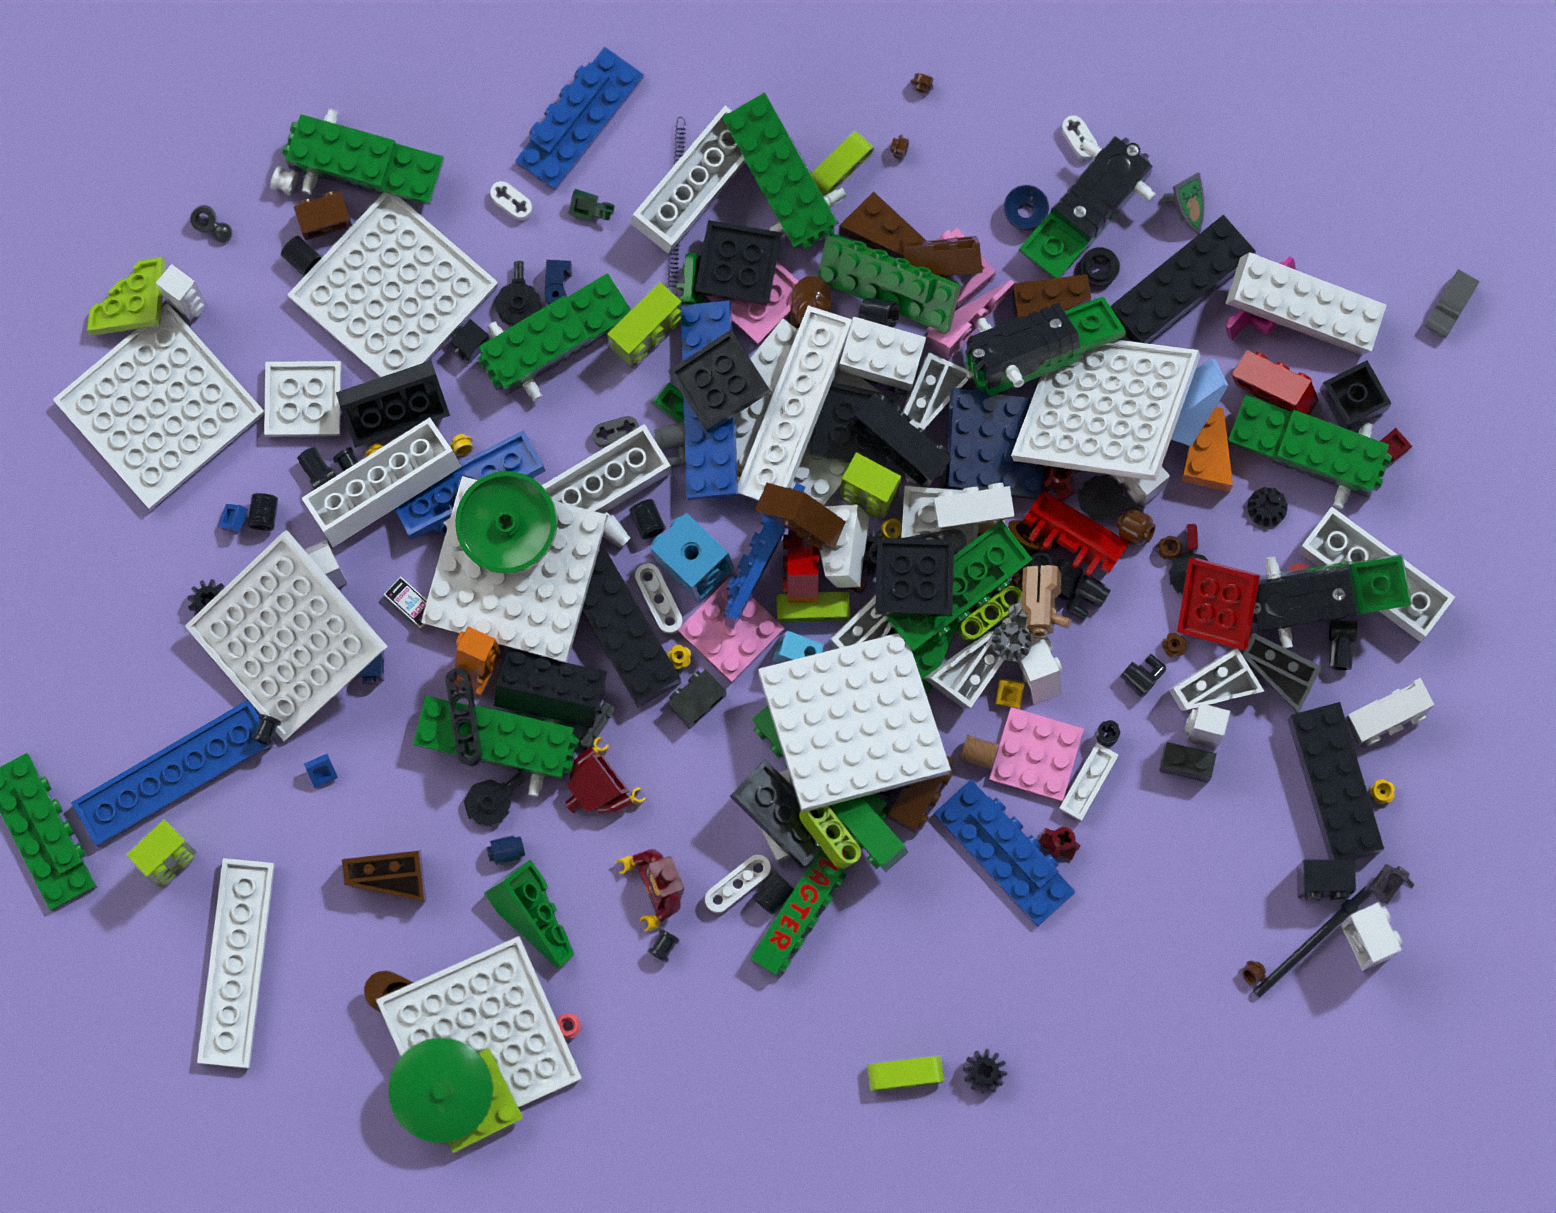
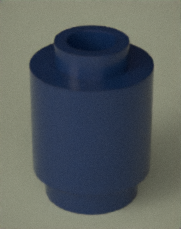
(505, 850)

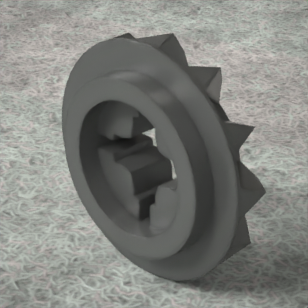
(1014, 651)

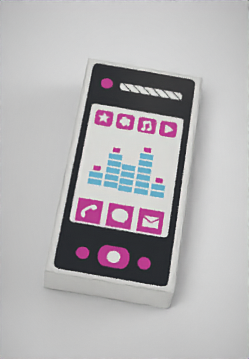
(407, 600)

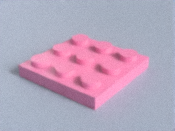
(760, 320)
(727, 648)
(1036, 754)

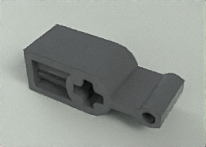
(1451, 303)

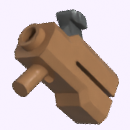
(1038, 600)

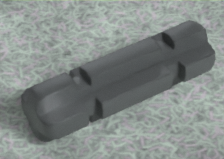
(605, 712)

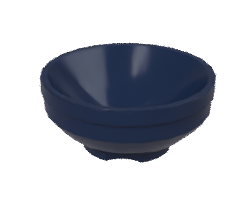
(1029, 196)

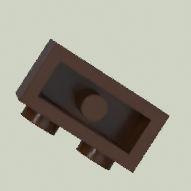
(322, 215)

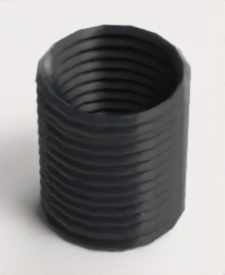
(300, 255)
(879, 311)
(262, 511)
(647, 519)
(1069, 578)
(773, 893)

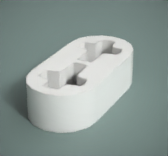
(1074, 140)
(507, 205)

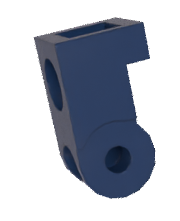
(555, 279)

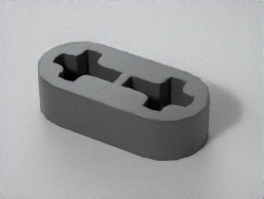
(613, 426)

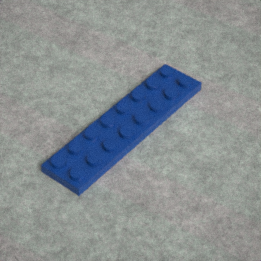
(711, 455)
(170, 774)

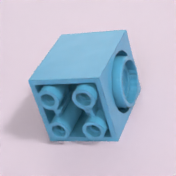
(692, 557)

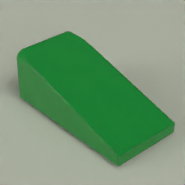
(670, 402)

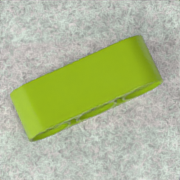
(842, 162)
(830, 607)
(979, 619)
(841, 840)
(905, 1073)

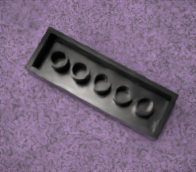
(1181, 282)
(626, 634)
(1335, 783)

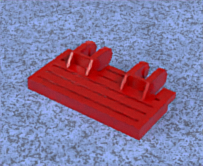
(1075, 532)

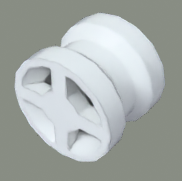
(284, 180)

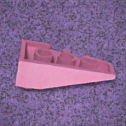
(965, 321)

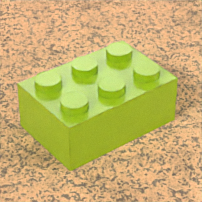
(646, 325)
(870, 486)
(162, 854)

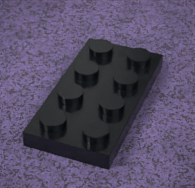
(775, 808)

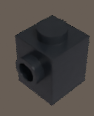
(467, 339)

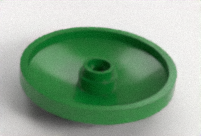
(506, 522)
(440, 1090)

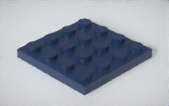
(982, 441)

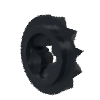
(1101, 256)
(1260, 515)

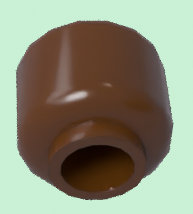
(1136, 527)

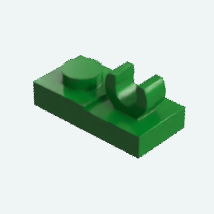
(690, 271)

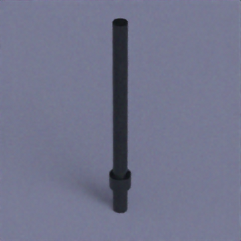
(1347, 908)

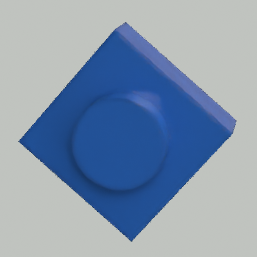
(232, 517)
(321, 770)

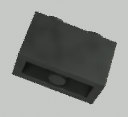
(696, 698)
(1187, 762)

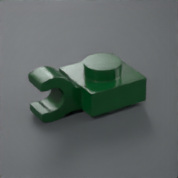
(586, 206)

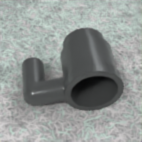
(672, 437)

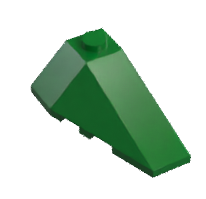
(525, 906)

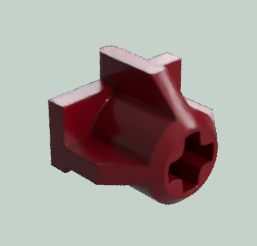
(1059, 481)
(1060, 842)

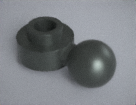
(221, 231)

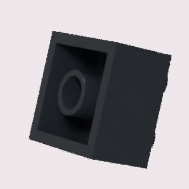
(1355, 396)
(1326, 879)

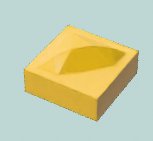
(1009, 693)

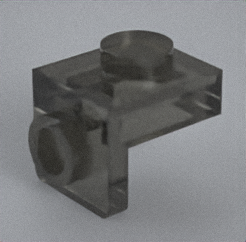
(1389, 881)

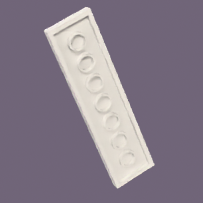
(795, 402)
(236, 963)

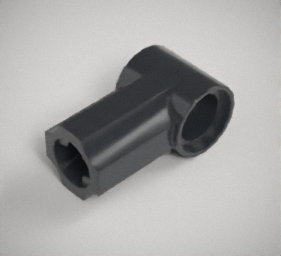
(315, 467)
(1342, 637)

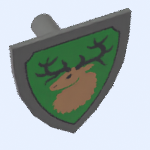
(1189, 200)

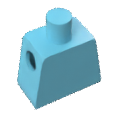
(792, 647)

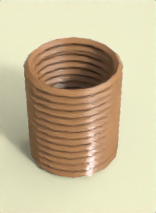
(979, 752)

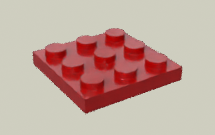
(1218, 603)

